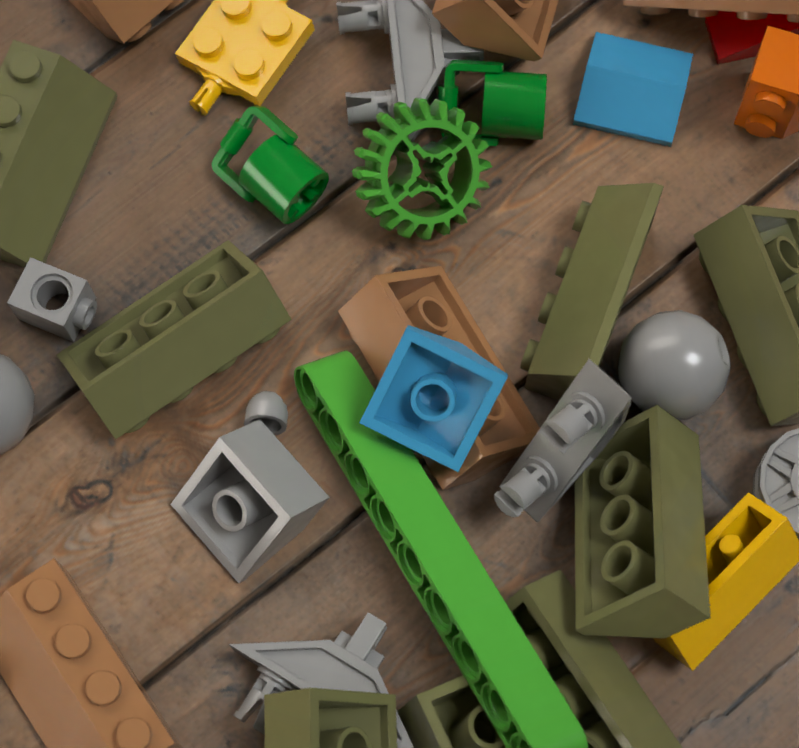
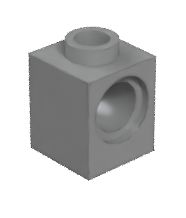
(42, 282)

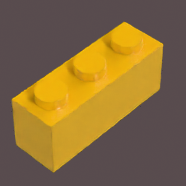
(745, 561)

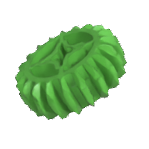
(456, 146)

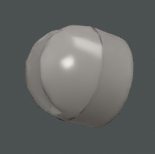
(269, 409)

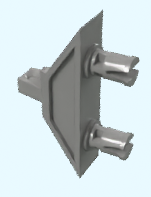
(417, 52)
(565, 444)
(339, 665)

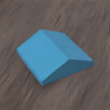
(633, 89)
(434, 397)

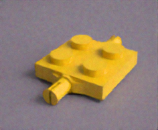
(243, 48)

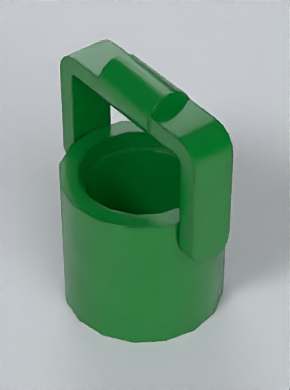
(510, 101)
(276, 172)

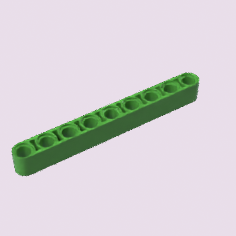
(438, 562)

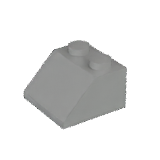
(248, 499)

